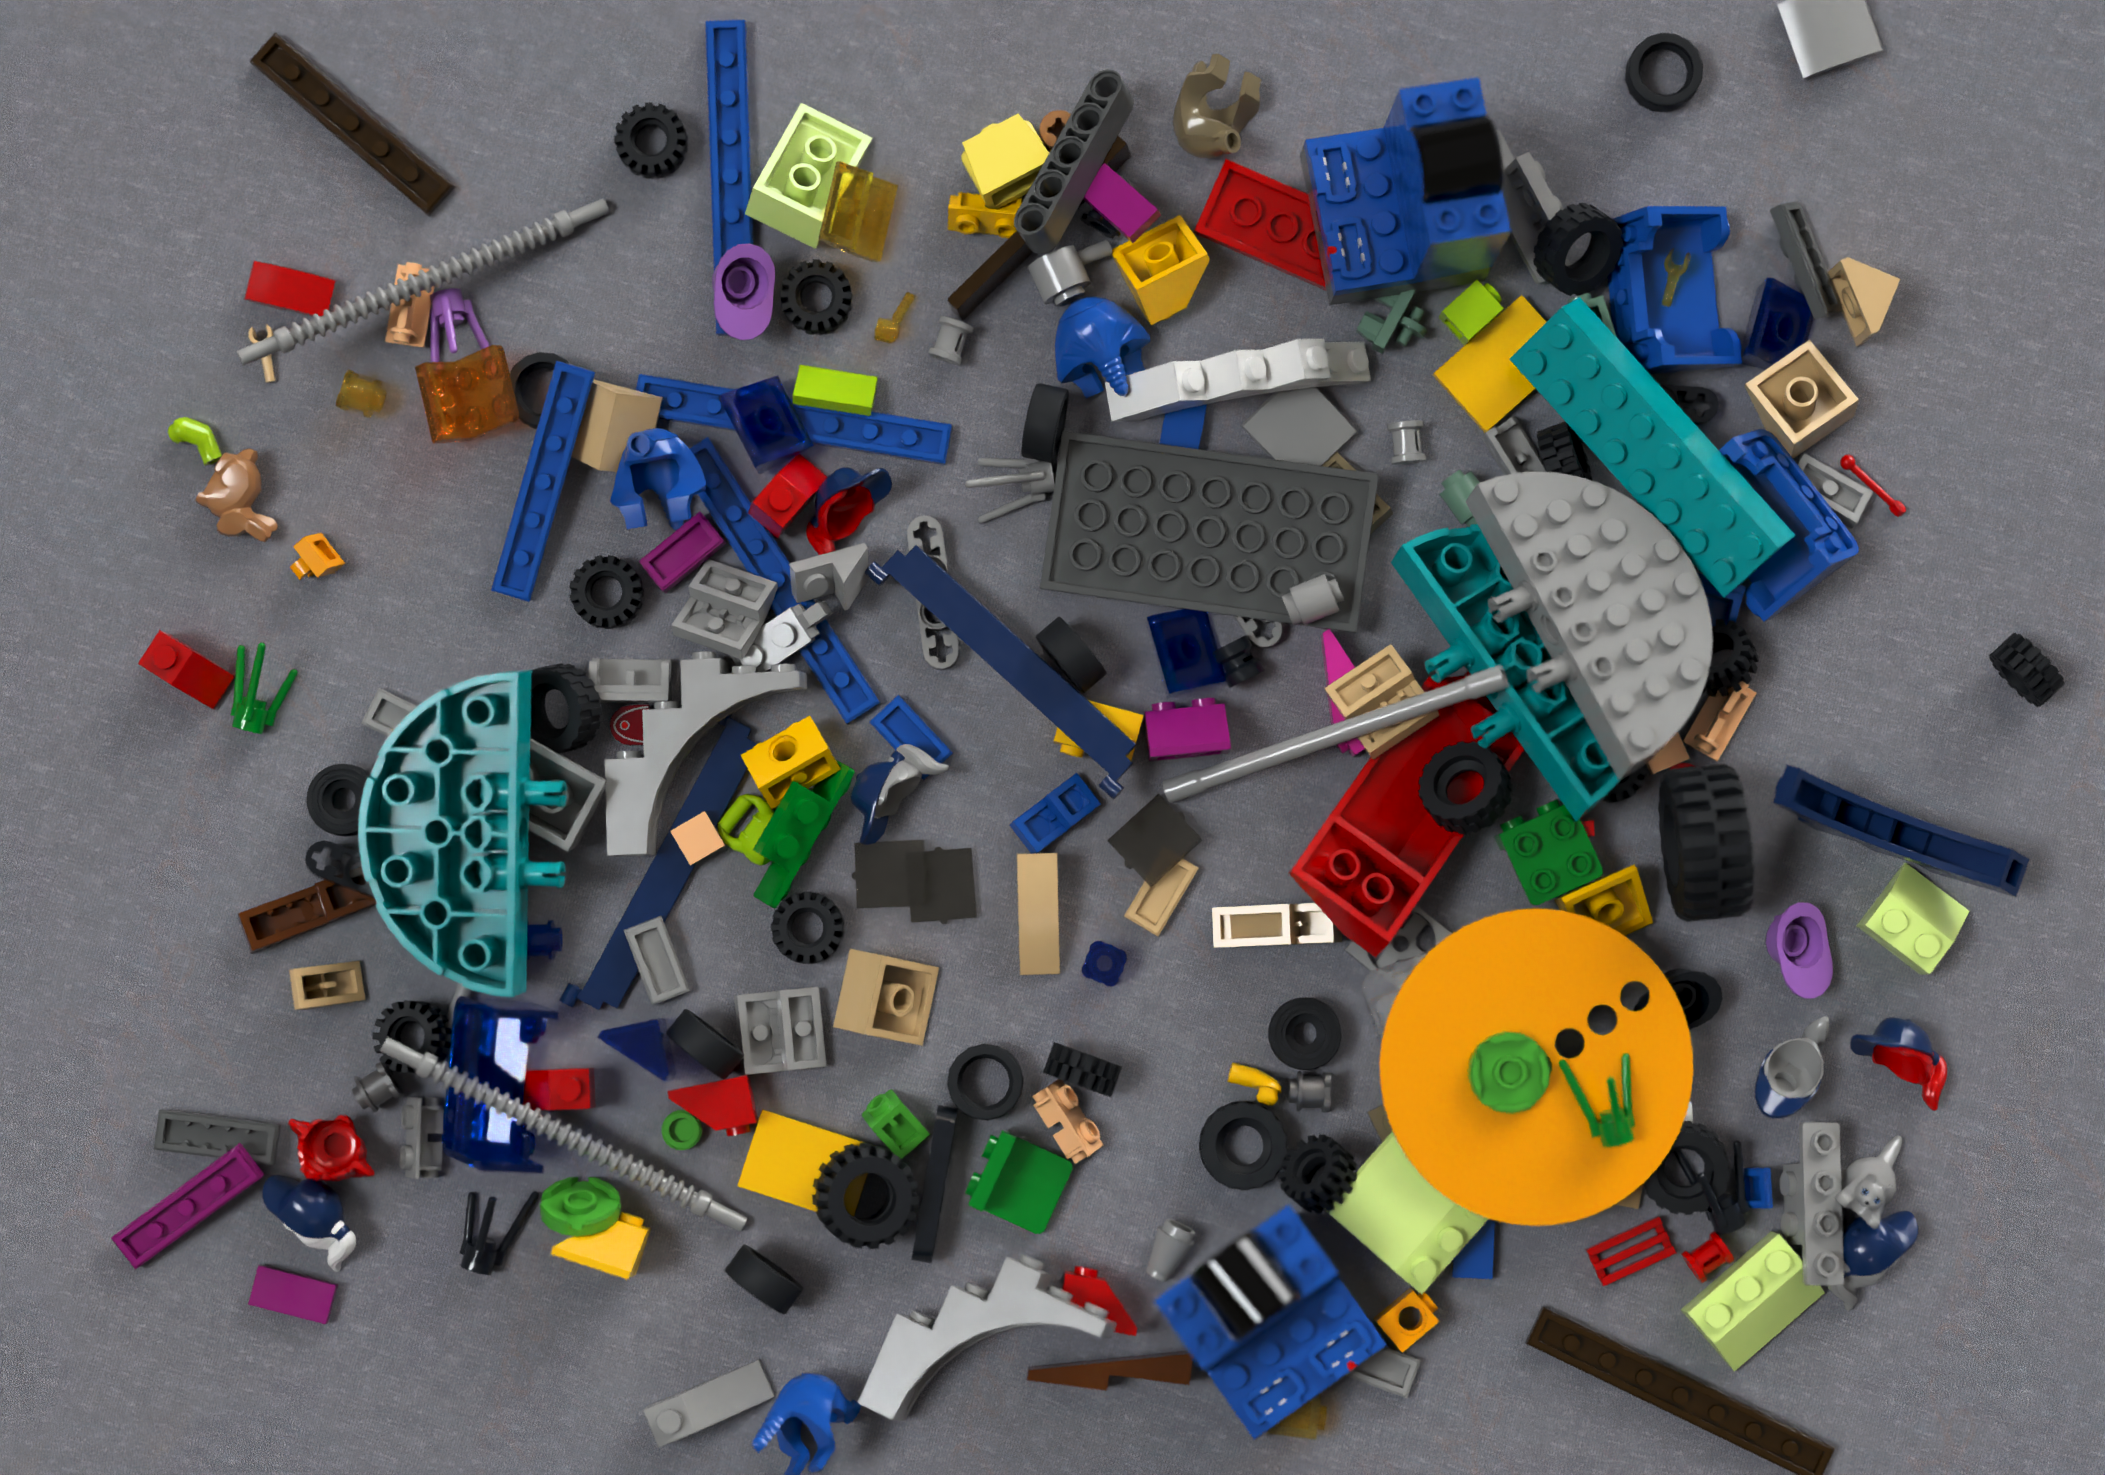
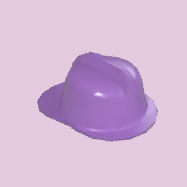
(744, 291)
(1802, 949)

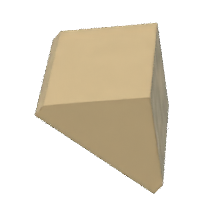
(1863, 296)
(608, 422)

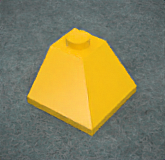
(1162, 268)
(611, 1250)

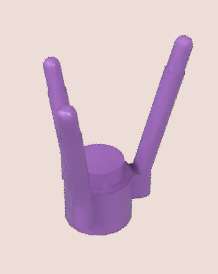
(448, 312)

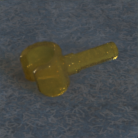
(1674, 272)
(888, 330)

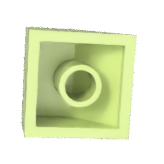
(1914, 920)

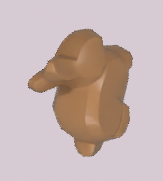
(233, 492)

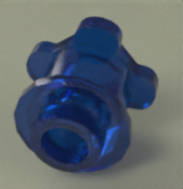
(544, 940)
(1108, 977)

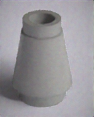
(1169, 1248)

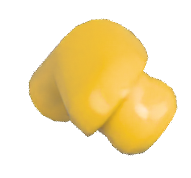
(1255, 1078)

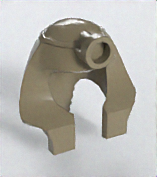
(1208, 131)

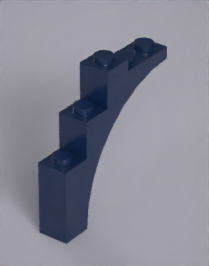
(1898, 834)

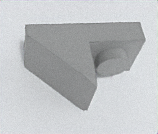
(831, 573)

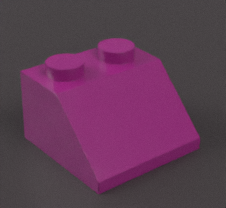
(1186, 731)

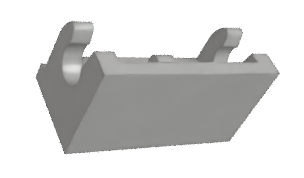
(1512, 448)
(632, 680)

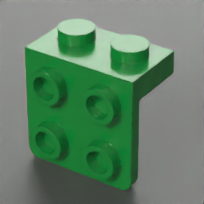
(1549, 852)
(1019, 1182)

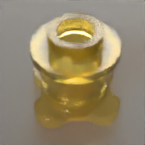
(361, 394)

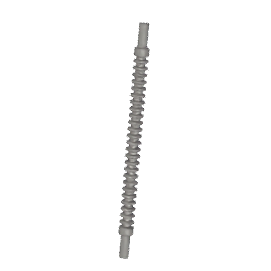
(285, 339)
(427, 1066)

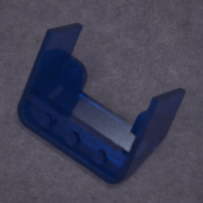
(492, 1043)

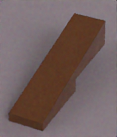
(302, 912)
(1094, 1374)

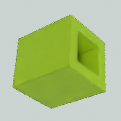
(1472, 311)

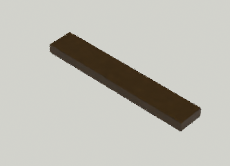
(352, 124)
(1011, 254)

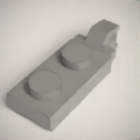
(784, 636)

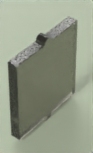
(1154, 840)
(890, 874)
(948, 887)

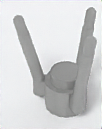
(1034, 478)

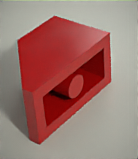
(786, 495)
(186, 669)
(560, 1089)
(720, 1104)
(1089, 1288)

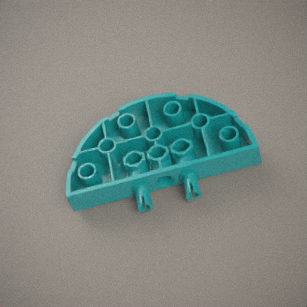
(1453, 580)
(451, 832)

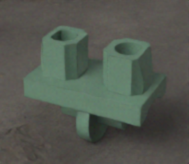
(1380, 331)

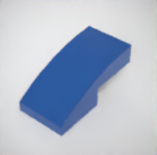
(1055, 814)

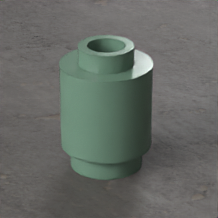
(1456, 492)

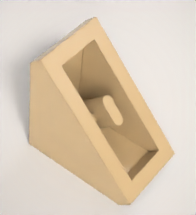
(327, 985)

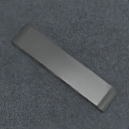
(1069, 178)

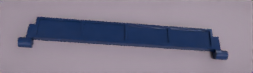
(1012, 660)
(668, 869)

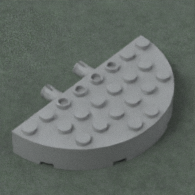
(1607, 601)

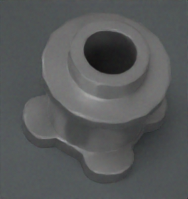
(376, 1088)
(1310, 1091)

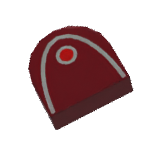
(627, 725)

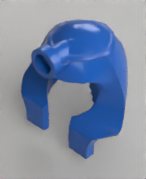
(1098, 334)
(660, 463)
(816, 1403)

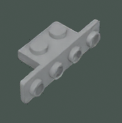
(1527, 203)
(1810, 1204)

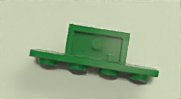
(794, 831)

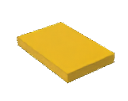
(1481, 371)
(787, 1159)

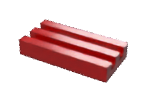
(1661, 1237)

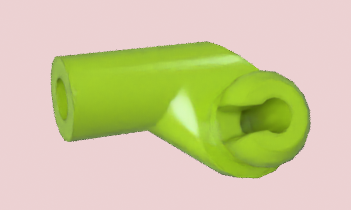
(196, 433)

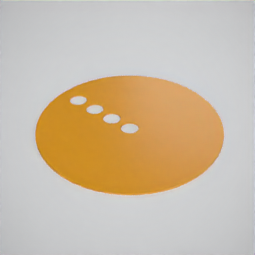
(1533, 978)

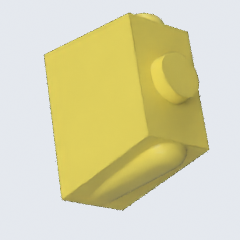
(1004, 160)

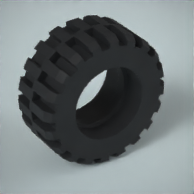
(1706, 842)

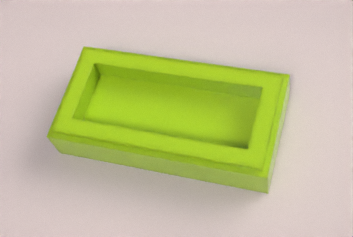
(835, 390)

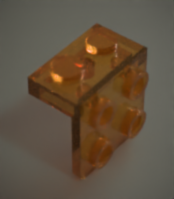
(467, 396)

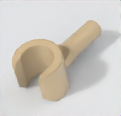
(266, 361)

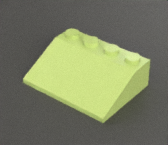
(1404, 1217)

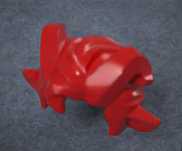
(331, 1149)

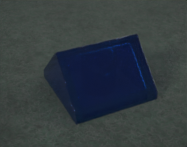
(1776, 324)
(766, 423)
(1184, 650)
(645, 1045)

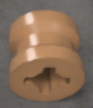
(1053, 119)

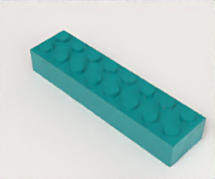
(1651, 446)

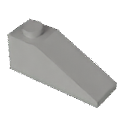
(708, 1403)

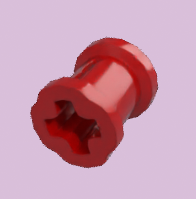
(1707, 1257)

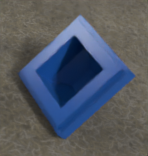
(1758, 1187)

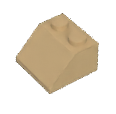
(1801, 399)
(886, 997)

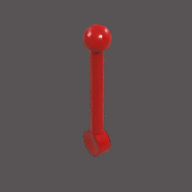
(1896, 507)

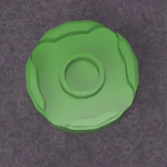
(1508, 1072)
(580, 1206)

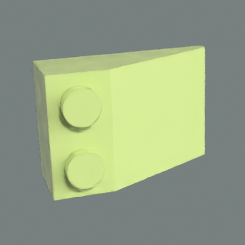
(800, 172)

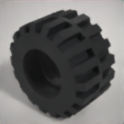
(893, 1214)

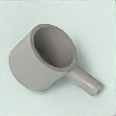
(1062, 273)

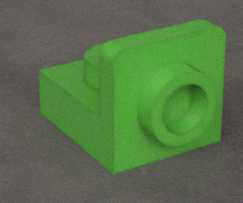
(894, 1123)

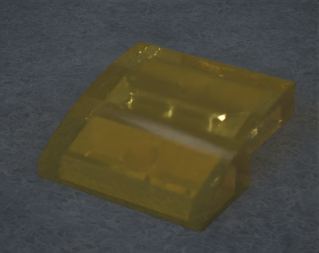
(857, 212)

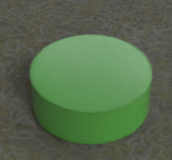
(681, 1130)

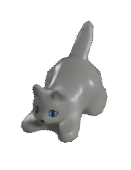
(1870, 1183)

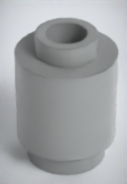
(1312, 600)

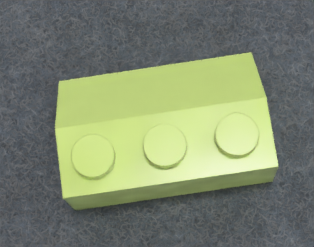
(1752, 1300)

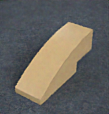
(1038, 913)
(1272, 925)

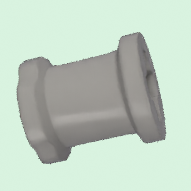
(950, 340)
(1406, 442)

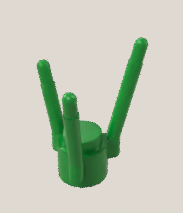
(250, 712)
(1614, 1123)

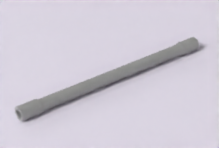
(1470, 687)

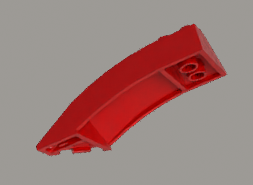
(1380, 839)

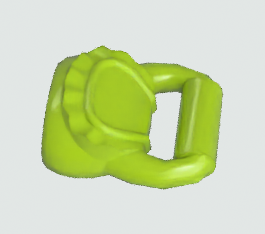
(750, 835)

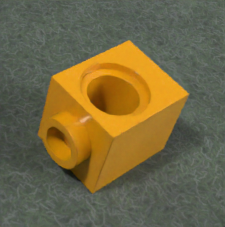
(1389, 1322)

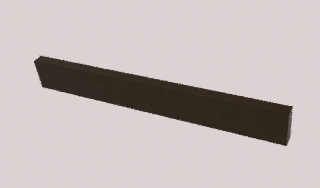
(1678, 1394)

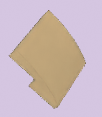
(1374, 685)

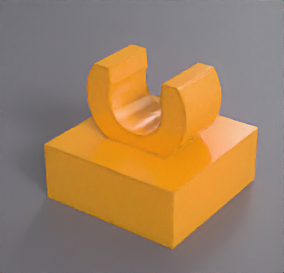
(316, 557)

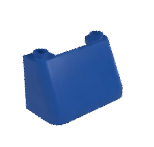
(1688, 331)
(1820, 538)

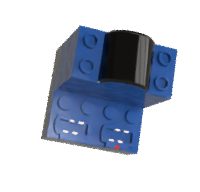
(1411, 198)
(1270, 1322)

